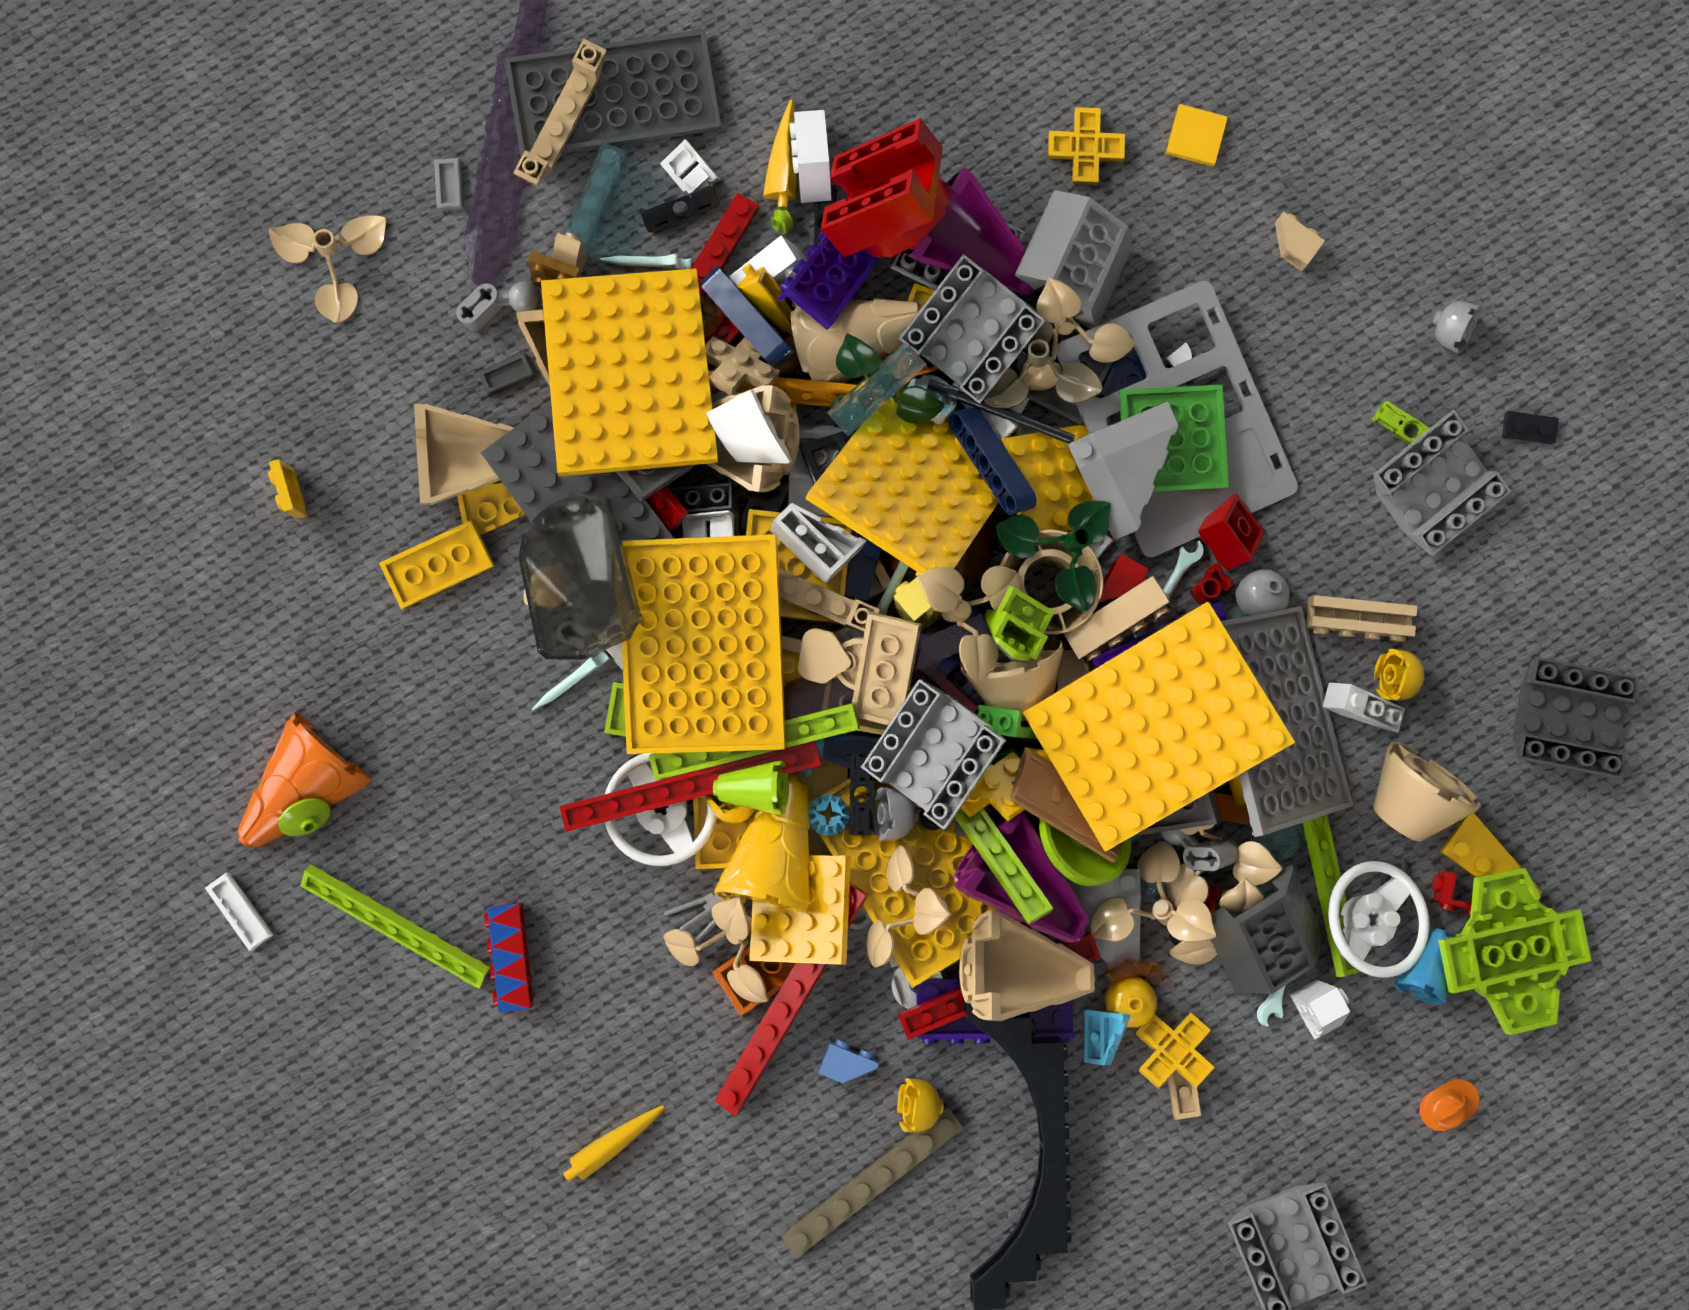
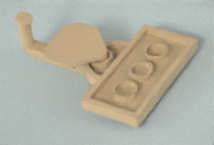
(880, 663)

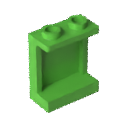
(1006, 721)

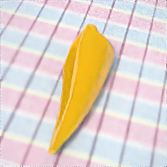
(780, 176)
(763, 293)
(609, 1145)

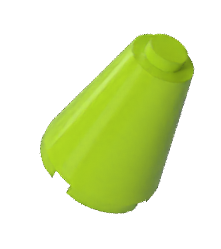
(755, 787)

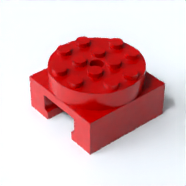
(890, 193)

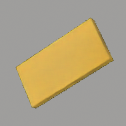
(437, 564)

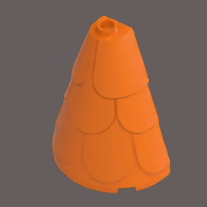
(297, 771)

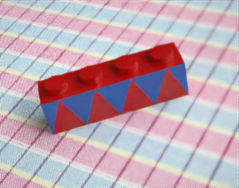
(510, 957)

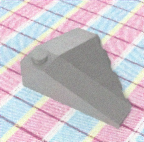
(1123, 463)
(1127, 888)

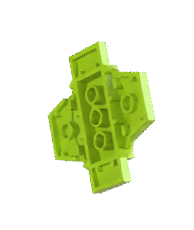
(1514, 951)

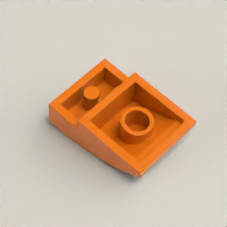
(772, 973)

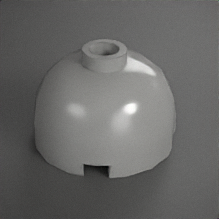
(1455, 324)
(1262, 592)
(893, 815)

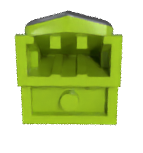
(1019, 625)

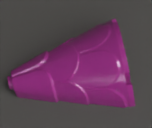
(976, 230)
(979, 883)

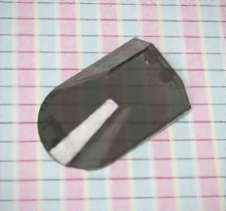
(577, 580)

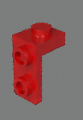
(1443, 889)

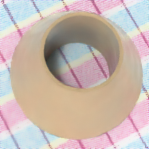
(1055, 554)
(1018, 683)
(1420, 795)

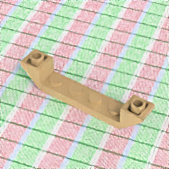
(540, 161)
(824, 602)

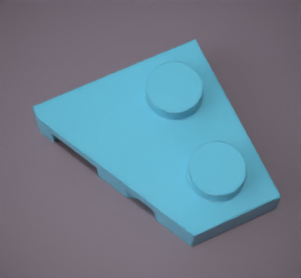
(1103, 1035)

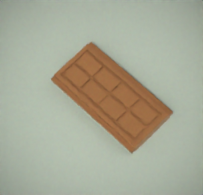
(1045, 795)

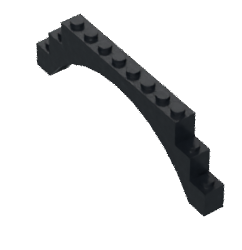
(1044, 1219)

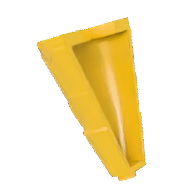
(773, 856)

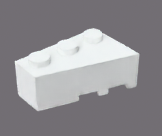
(812, 155)
(777, 258)
(816, 542)
(1321, 1007)

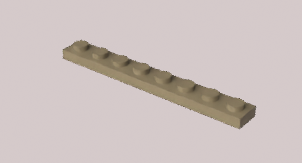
(870, 1183)

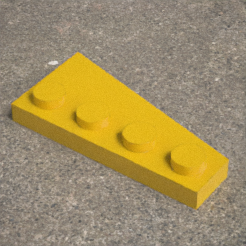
(489, 507)
(1477, 849)

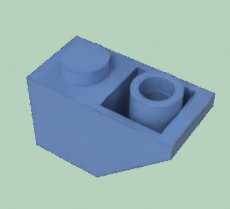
(845, 1063)

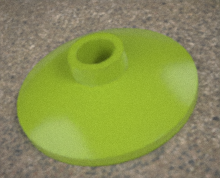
(304, 817)

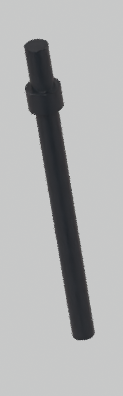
(953, 393)

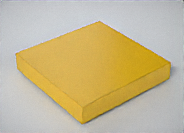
(1196, 135)

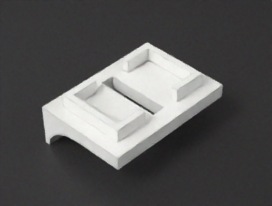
(681, 160)
(720, 524)

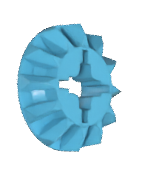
(818, 821)

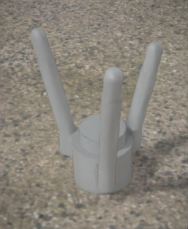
(711, 901)

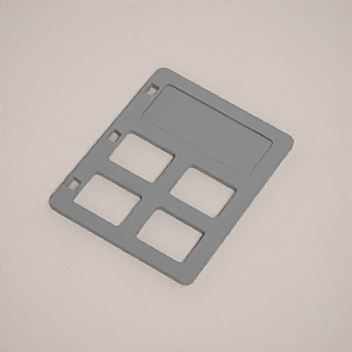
(1250, 436)

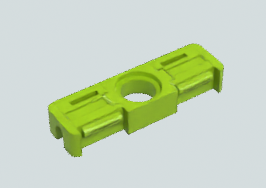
(1396, 420)

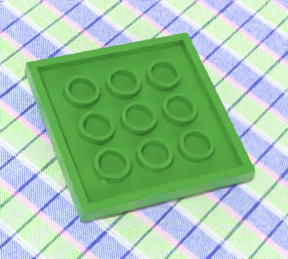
(1199, 448)

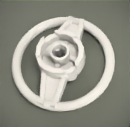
(670, 826)
(1373, 919)

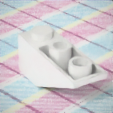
(1363, 706)

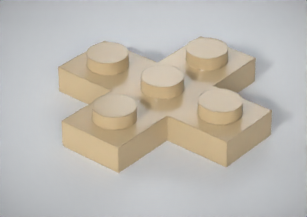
(737, 365)

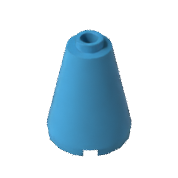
(1427, 976)

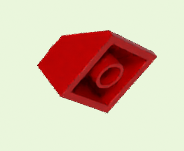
(1231, 533)
(1122, 577)

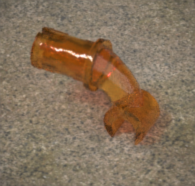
(1133, 968)

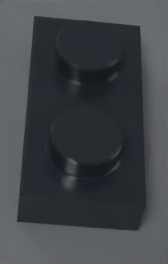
(1530, 427)

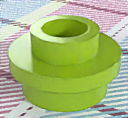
(782, 221)

